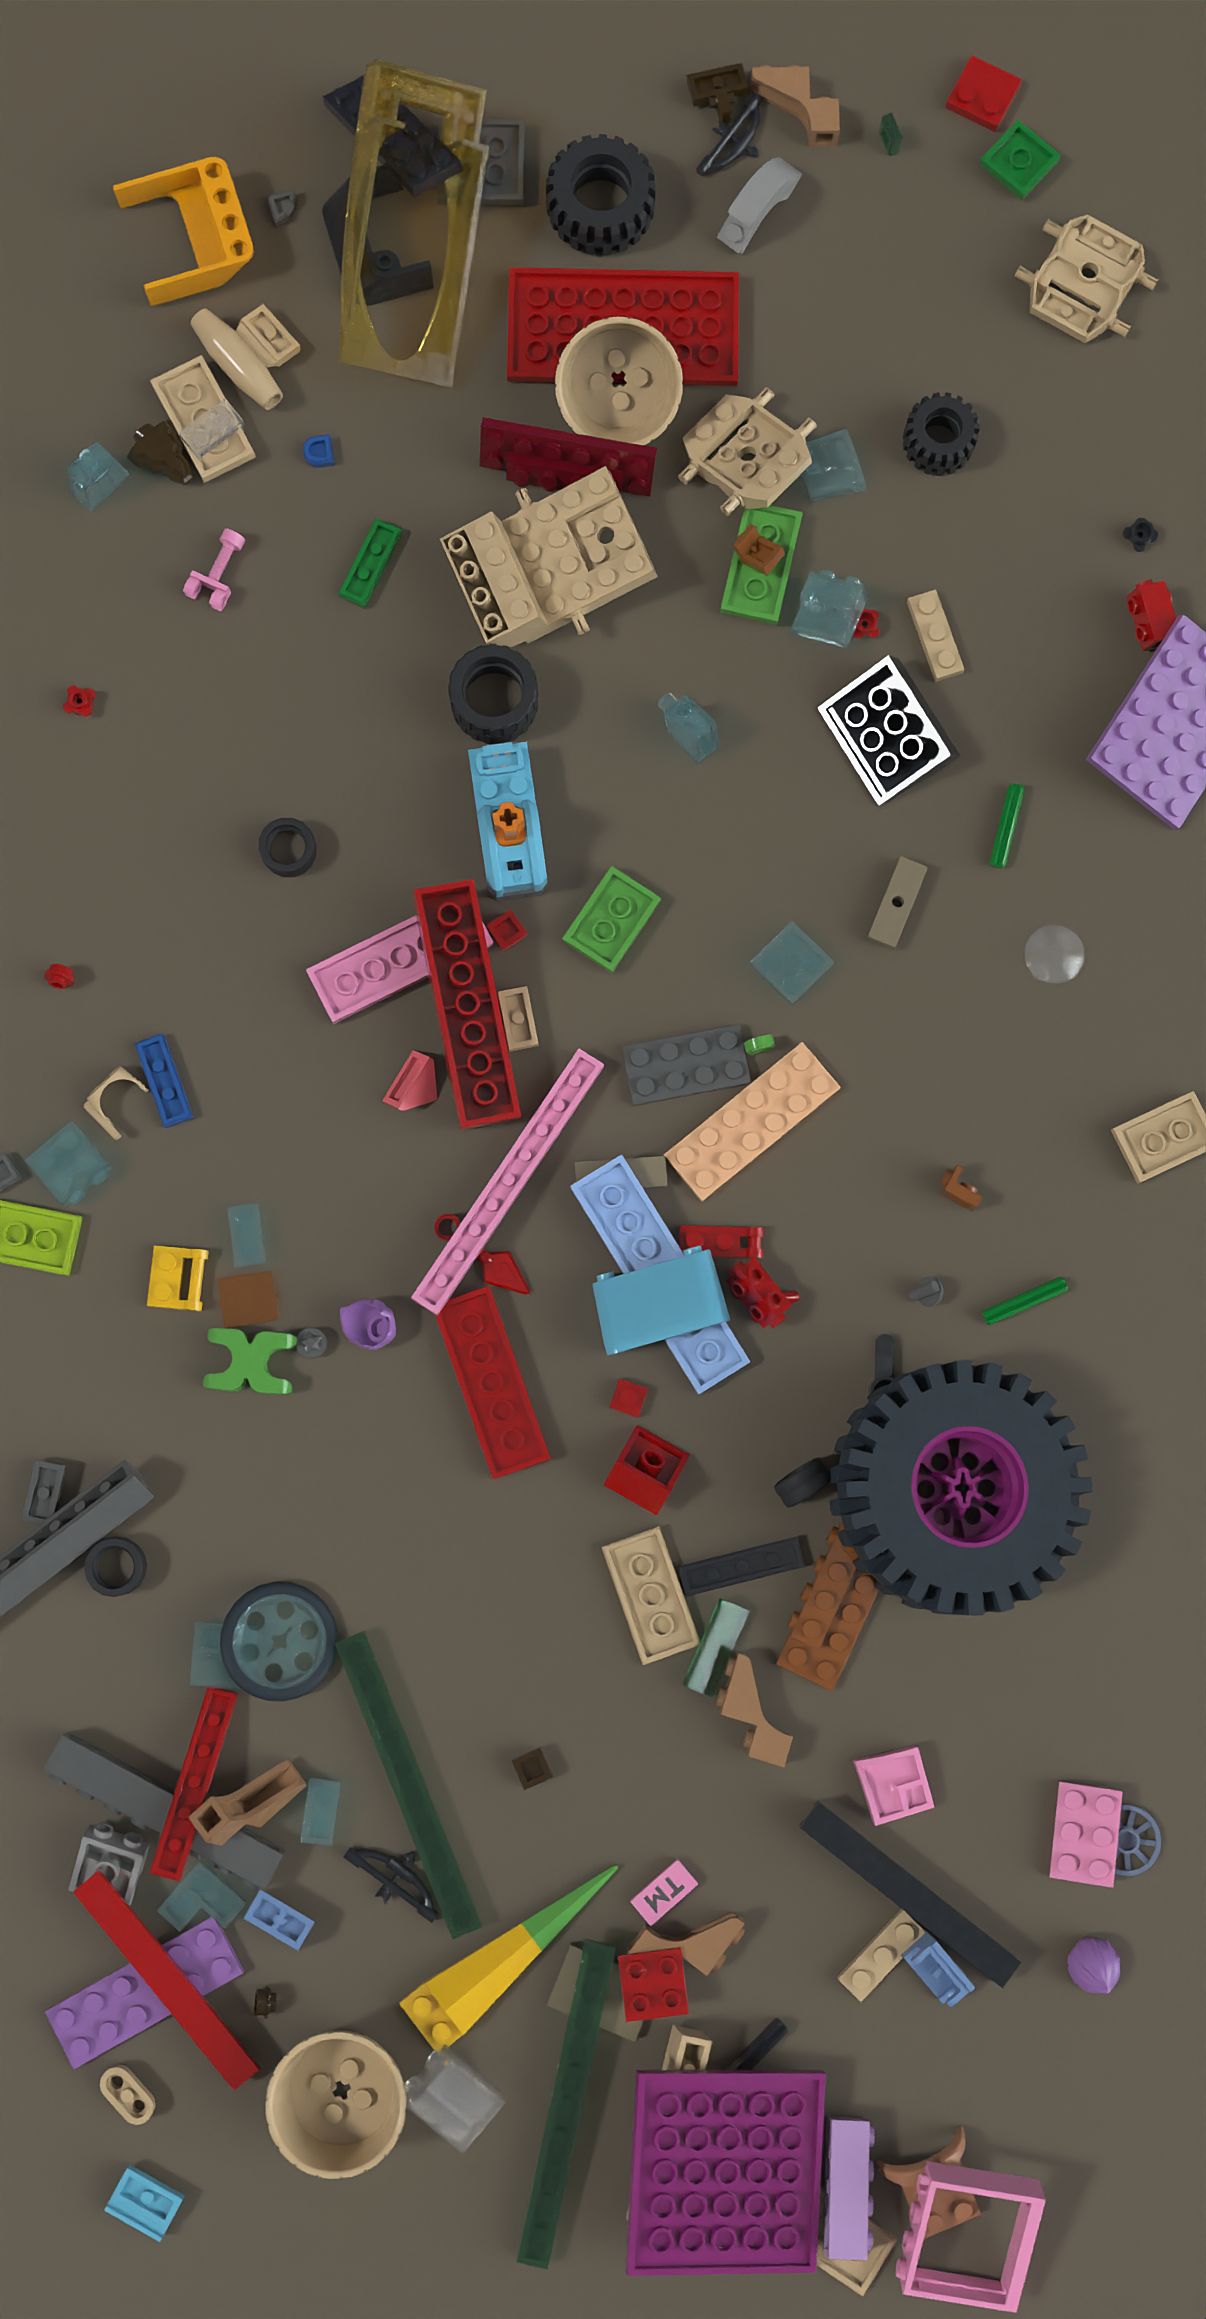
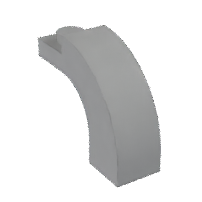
(763, 191)

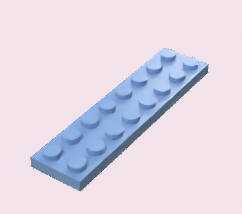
(640, 1240)

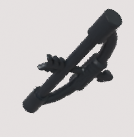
(727, 133)
(401, 1870)

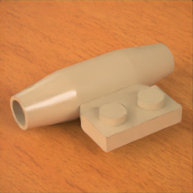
(248, 351)

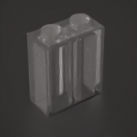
(453, 2098)

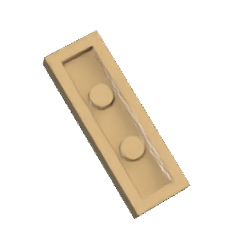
(935, 635)
(880, 1955)

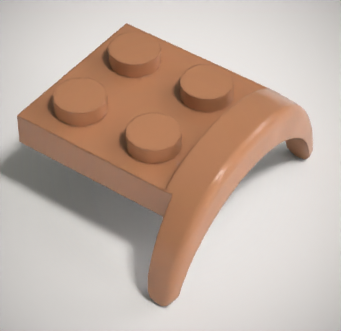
(948, 2206)

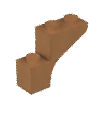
(790, 91)
(742, 1703)
(251, 1805)
(700, 1946)

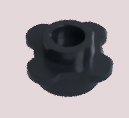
(1140, 526)

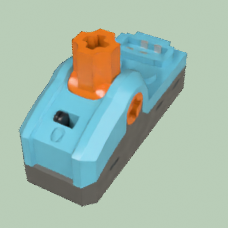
(508, 821)

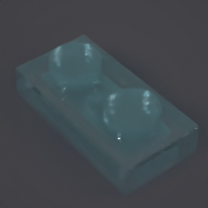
(246, 1235)
(320, 1811)

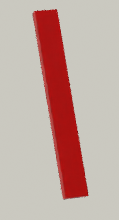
(166, 1979)

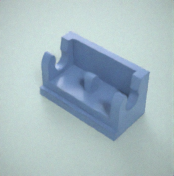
(279, 1920)
(937, 1970)

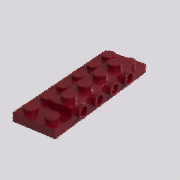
(561, 458)

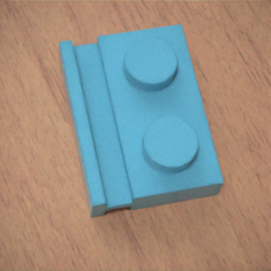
(144, 2203)

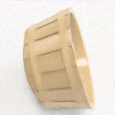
(625, 412)
(328, 2132)

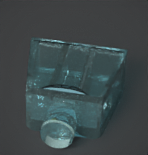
(95, 476)
(690, 726)

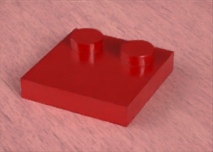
(983, 93)

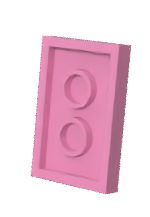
(1086, 1834)

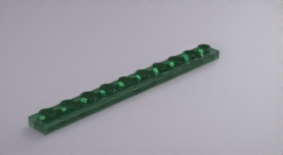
(408, 1785)
(566, 2104)

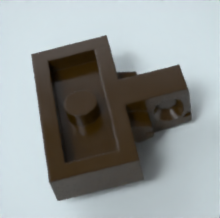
(718, 88)

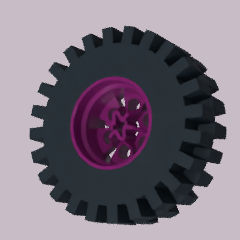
(1032, 1486)

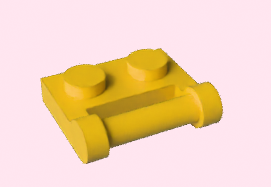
(168, 1275)

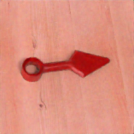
(497, 1267)

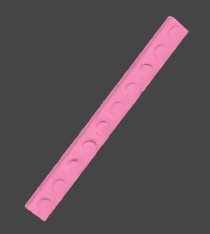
(507, 1182)

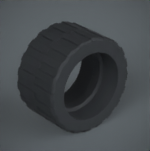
(493, 660)

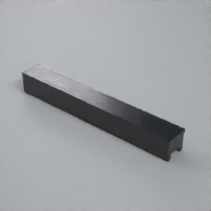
(910, 1894)

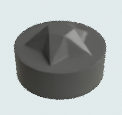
(312, 1343)

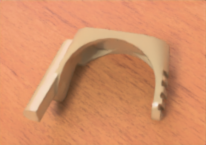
(93, 1103)

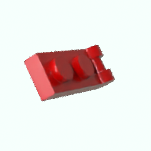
(723, 1241)

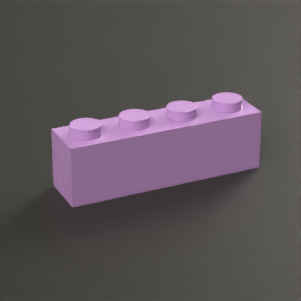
(847, 2188)

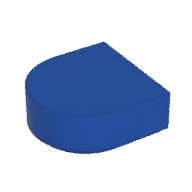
(318, 451)

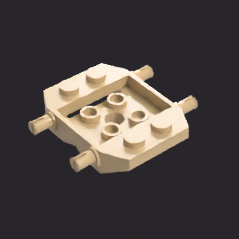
(1082, 245)
(778, 451)

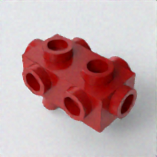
(760, 1293)

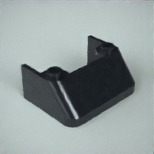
(381, 270)

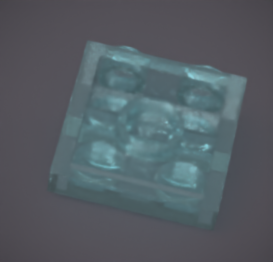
(830, 608)
(69, 1164)

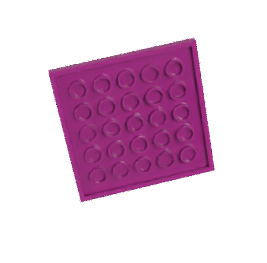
(725, 2172)

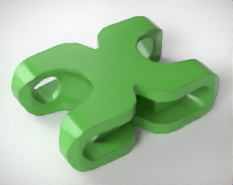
(249, 1361)

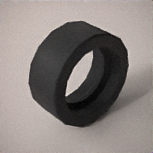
(281, 825)
(95, 1554)

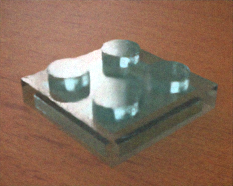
(792, 963)

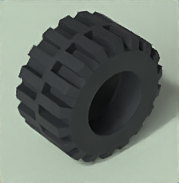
(944, 412)

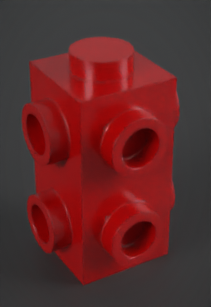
(1151, 612)

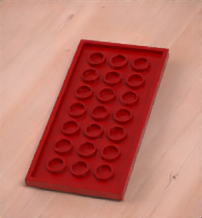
(687, 307)

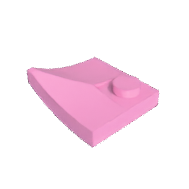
(894, 1784)

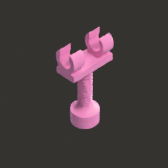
(231, 542)

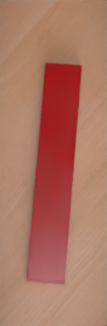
(193, 1783)

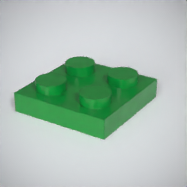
(1019, 159)

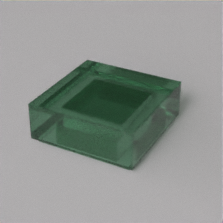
(890, 134)

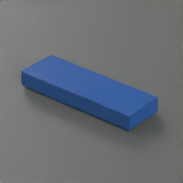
(164, 1080)

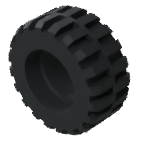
(608, 161)

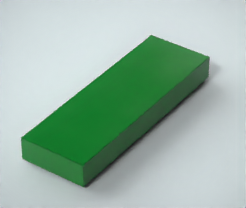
(370, 563)

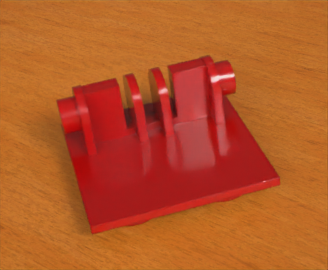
(653, 1984)

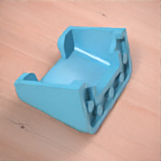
(659, 1301)

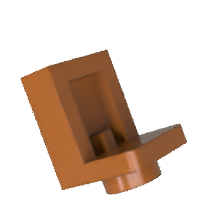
(757, 551)

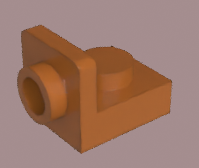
(963, 1193)

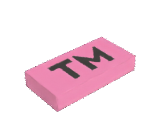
(664, 1892)

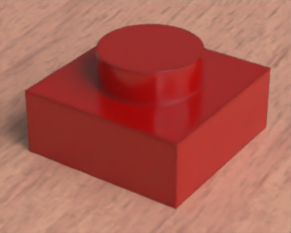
(506, 930)
(628, 1398)

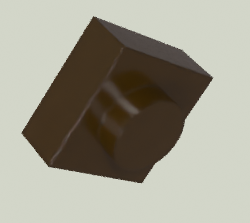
(532, 1768)

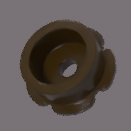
(264, 2002)

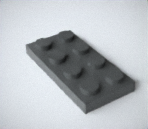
(686, 1065)

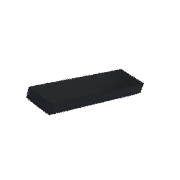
(741, 1566)

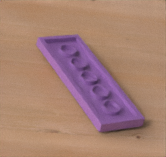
(124, 2002)

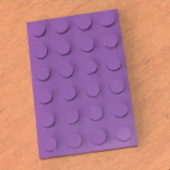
(1159, 731)

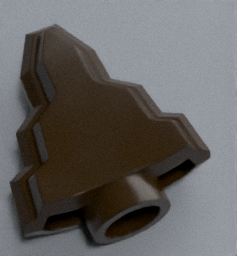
(161, 452)

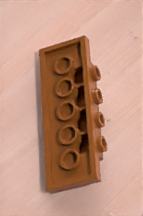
(829, 1616)

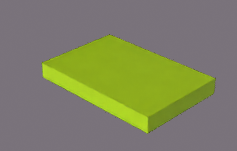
(38, 1238)

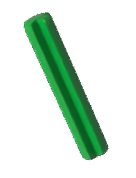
(1006, 825)
(1024, 1300)

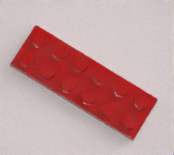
(491, 1383)

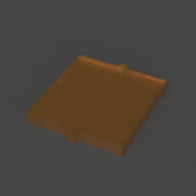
(247, 1299)

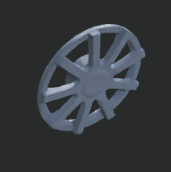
(1129, 1841)

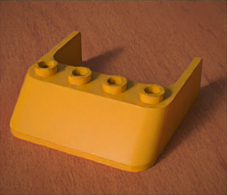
(211, 219)

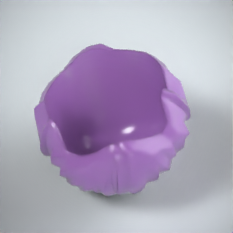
(368, 1323)
(1094, 1965)

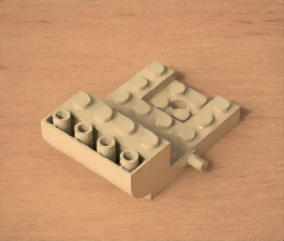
(548, 561)

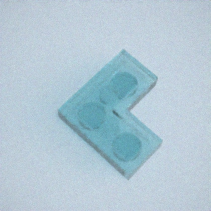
(205, 1890)

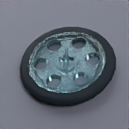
(236, 1634)

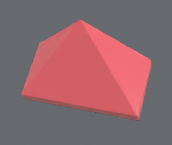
(413, 1084)

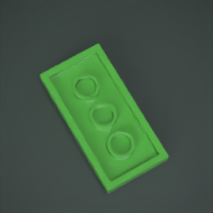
(750, 592)

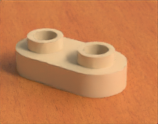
(124, 2096)

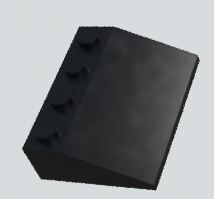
(888, 730)

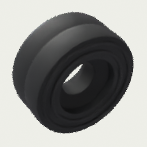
(803, 1482)

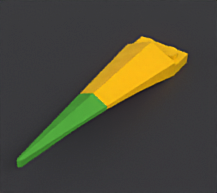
(461, 1993)

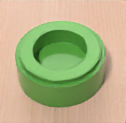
(759, 1044)

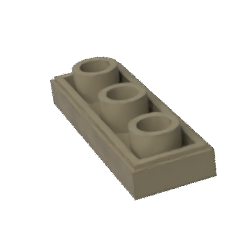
(904, 888)
(648, 1170)

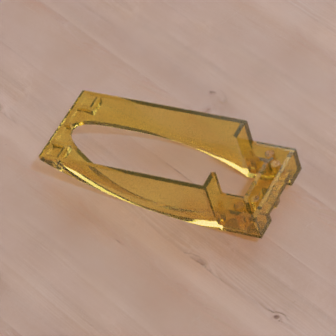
(463, 109)

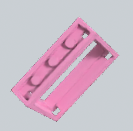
(965, 2289)

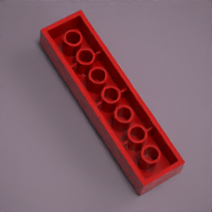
(466, 1004)

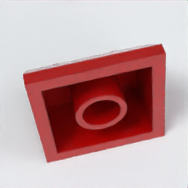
(646, 1470)

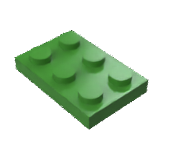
(611, 919)

